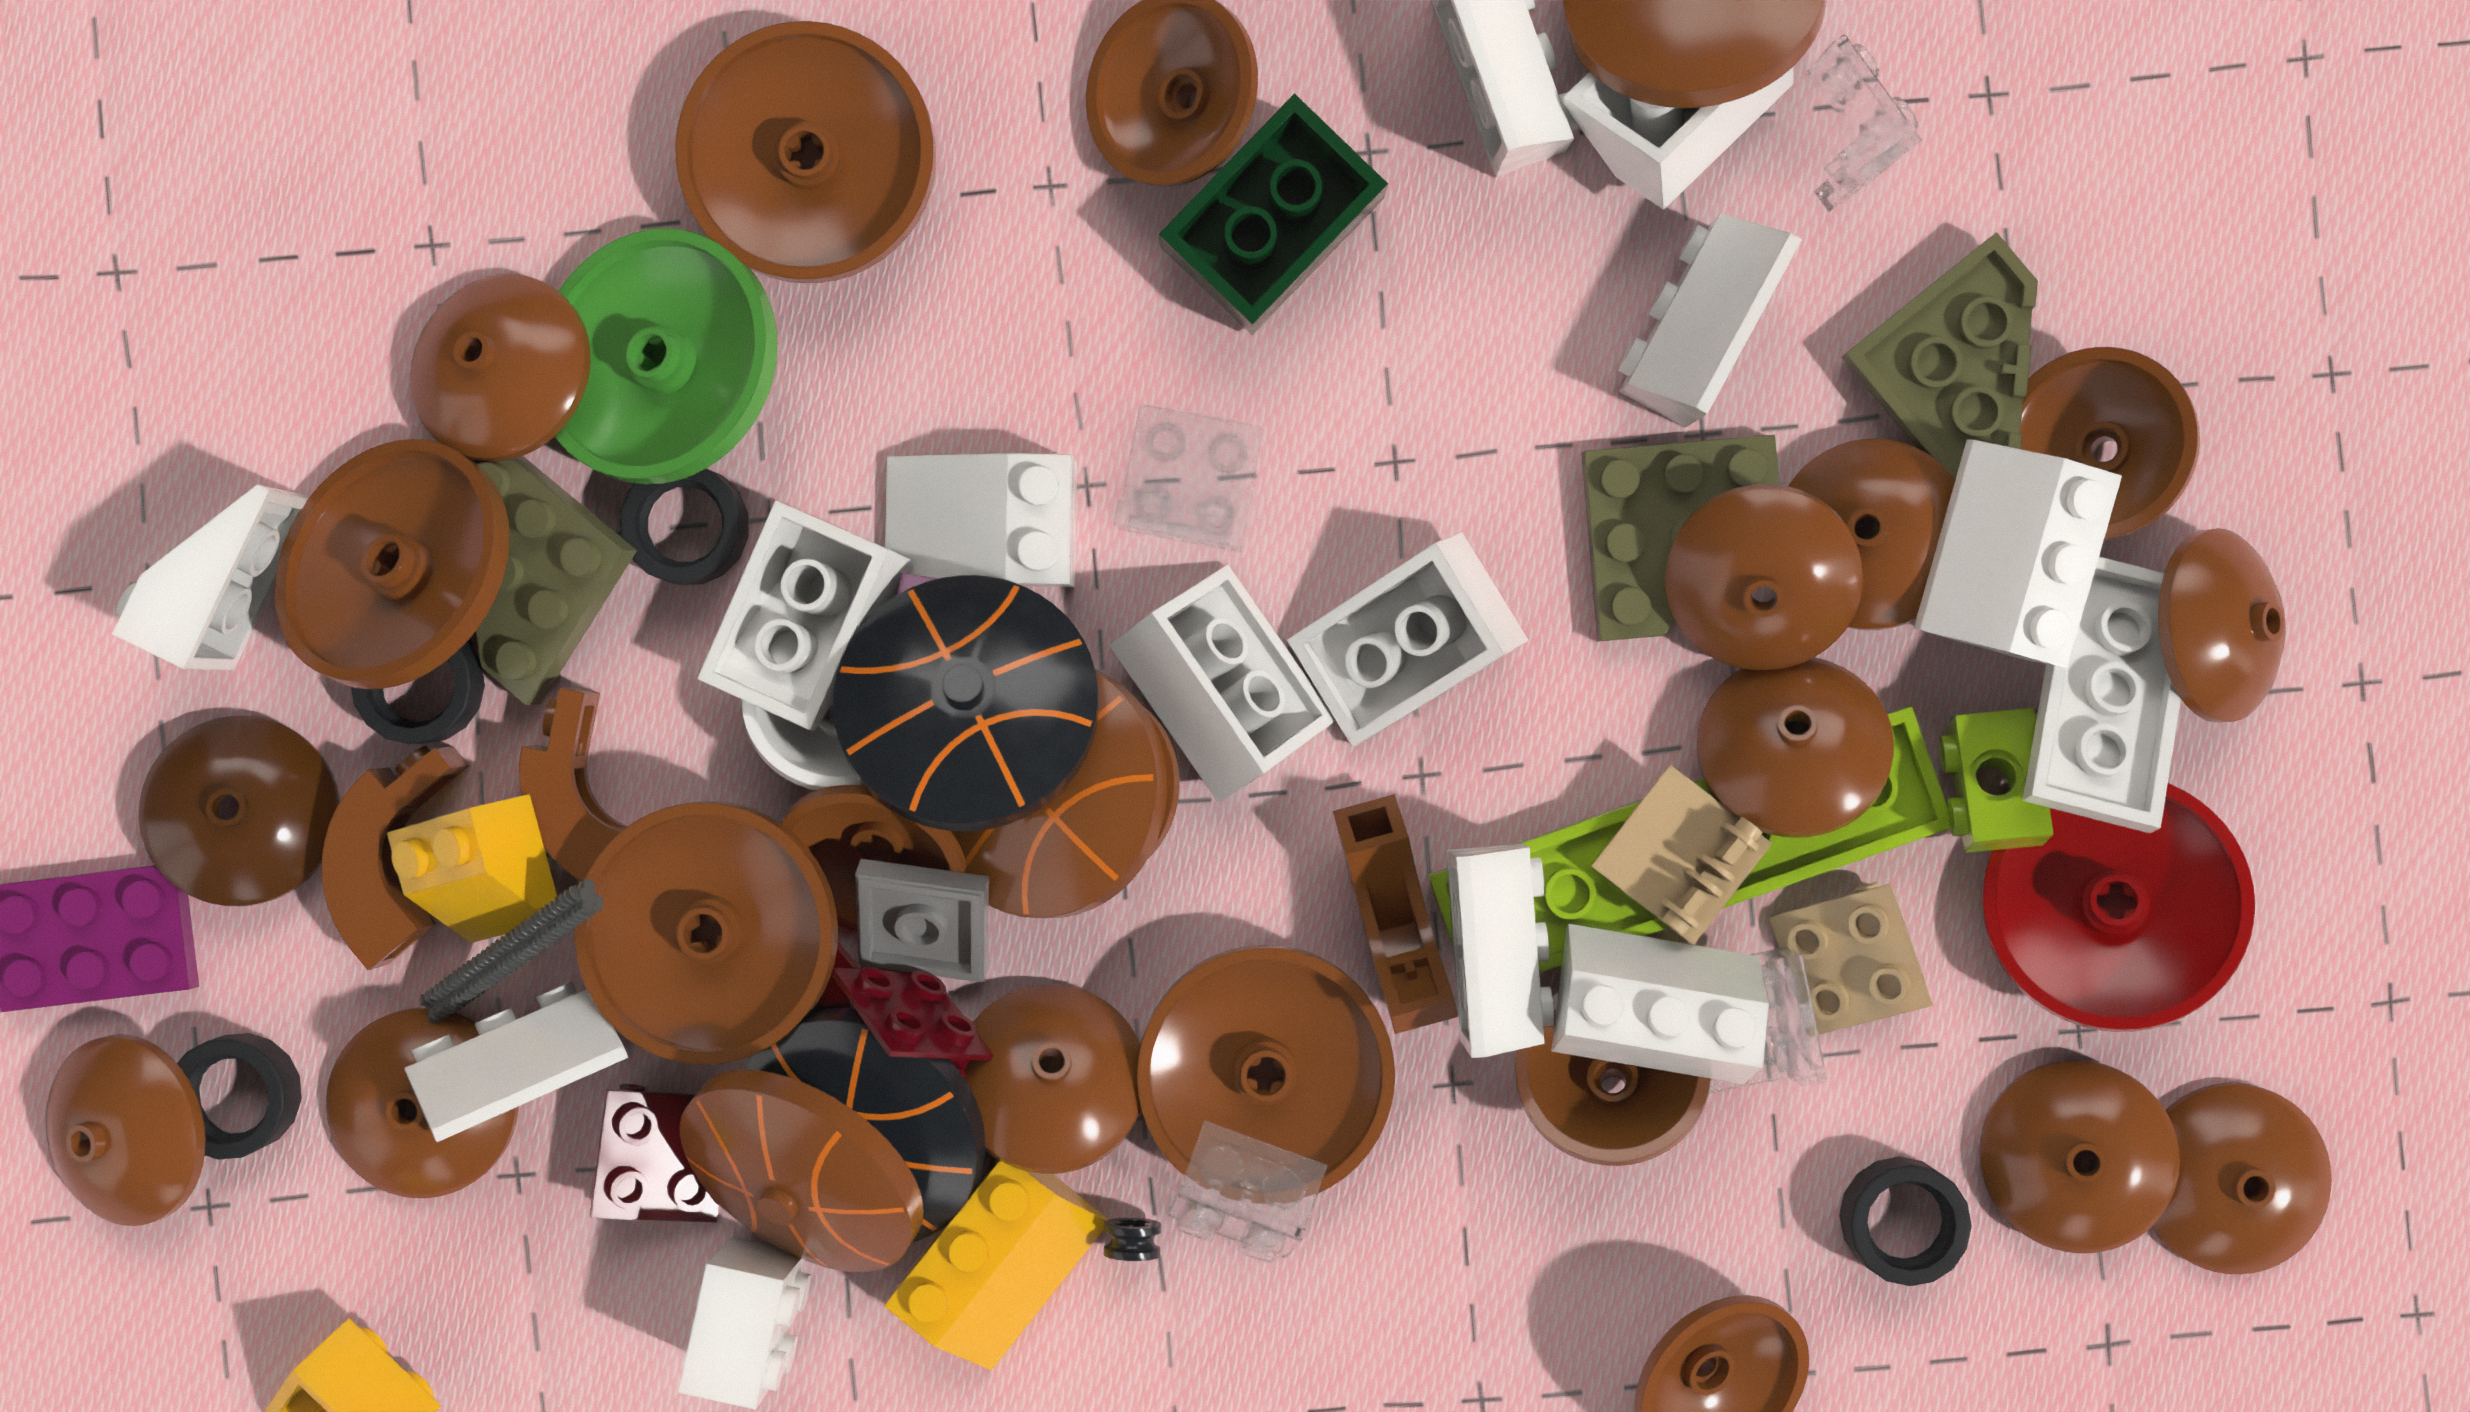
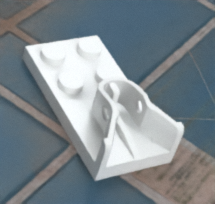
(2110, 714)

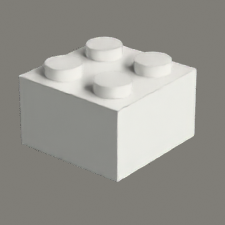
(743, 1323)

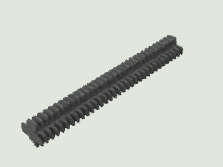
(512, 950)

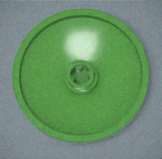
(675, 355)

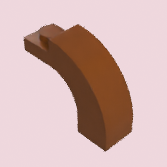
(557, 779)
(357, 855)
(1394, 914)

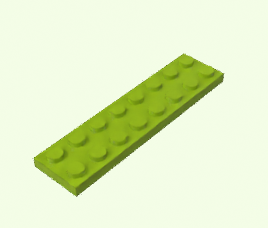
(1579, 895)

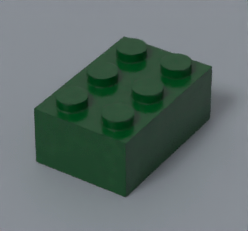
(1273, 214)

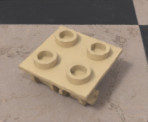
(1681, 854)
(1855, 957)

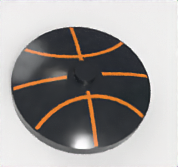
(966, 703)
(911, 1101)

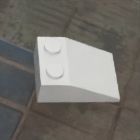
(985, 516)
(212, 587)
(797, 614)
(1407, 638)

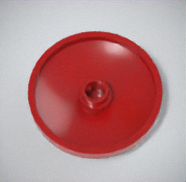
(2122, 920)

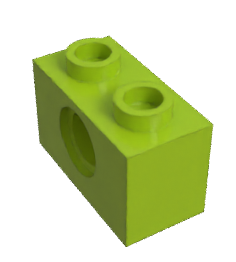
(1998, 742)

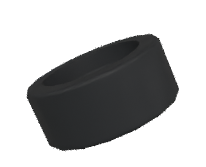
(718, 561)
(456, 716)
(278, 1075)
(1943, 1252)

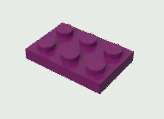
(94, 939)

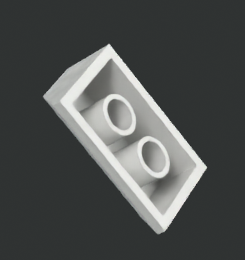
(1507, 80)
(1660, 146)
(1706, 317)
(2017, 552)
(1222, 683)
(1498, 948)
(1661, 1005)
(512, 1061)

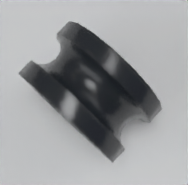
(1132, 1239)

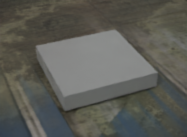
(922, 920)

